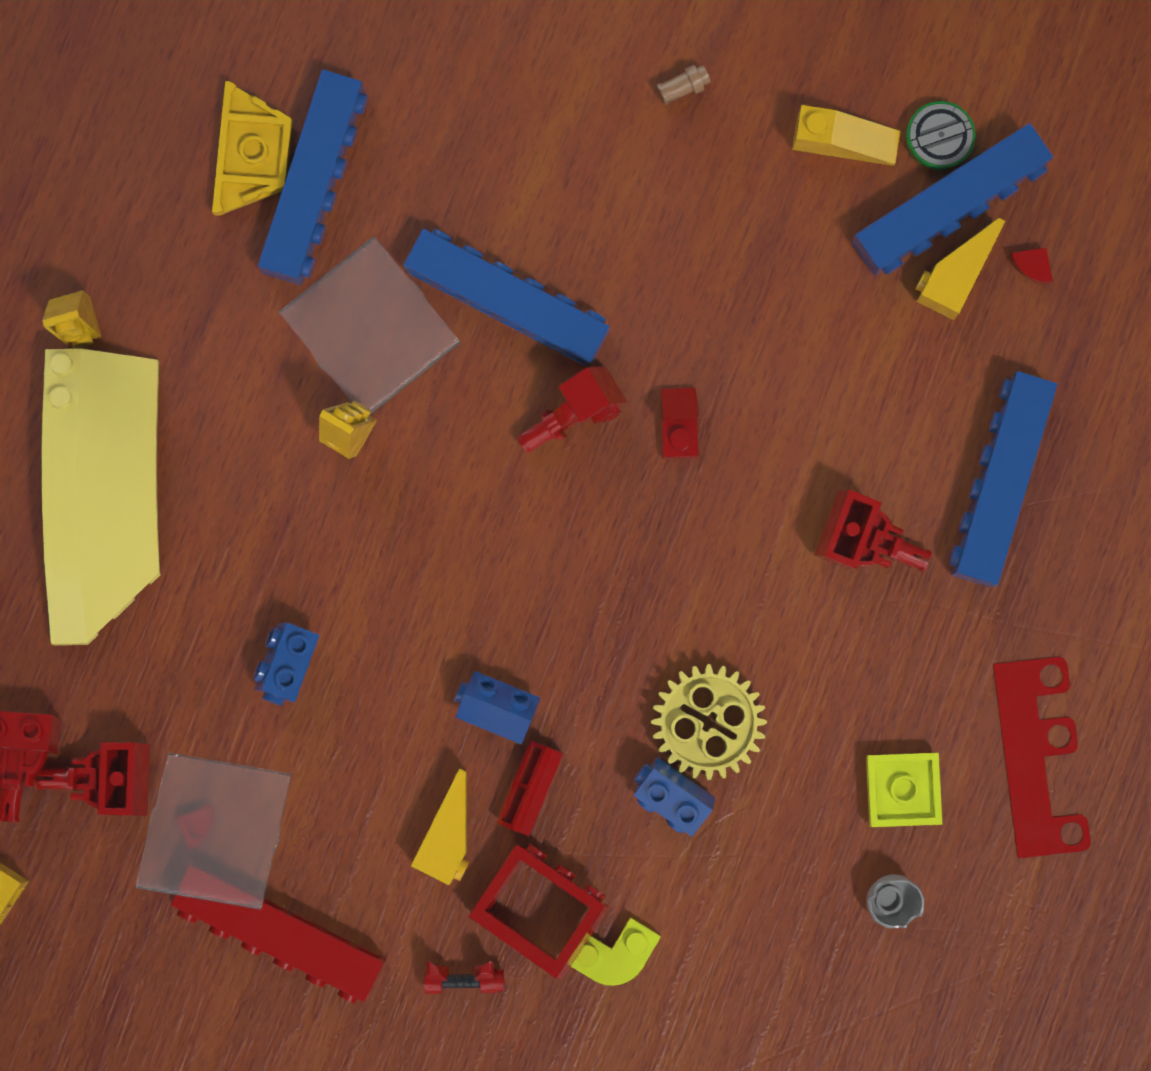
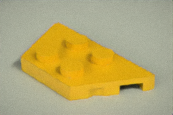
(250, 151)

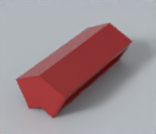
(529, 788)

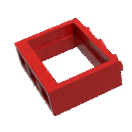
(561, 877)

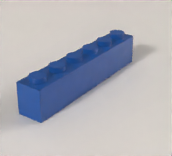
(312, 178)
(952, 200)
(506, 297)
(1003, 479)

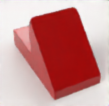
(679, 423)

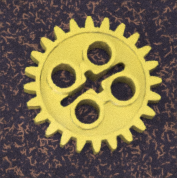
(693, 750)

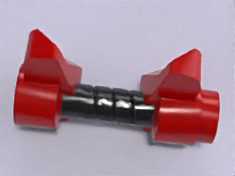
(484, 977)

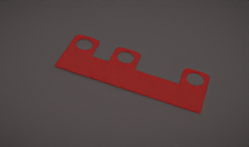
(1025, 748)

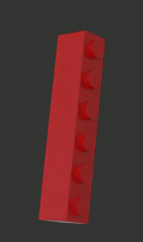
(292, 943)

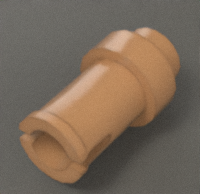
(691, 81)

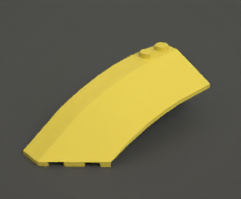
(98, 487)

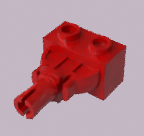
(590, 398)
(859, 534)
(23, 752)
(112, 780)

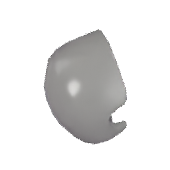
(895, 901)

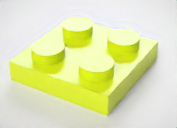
(903, 789)

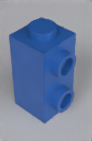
(285, 663)
(496, 707)
(672, 796)

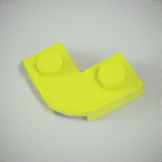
(620, 962)

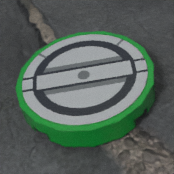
(940, 135)

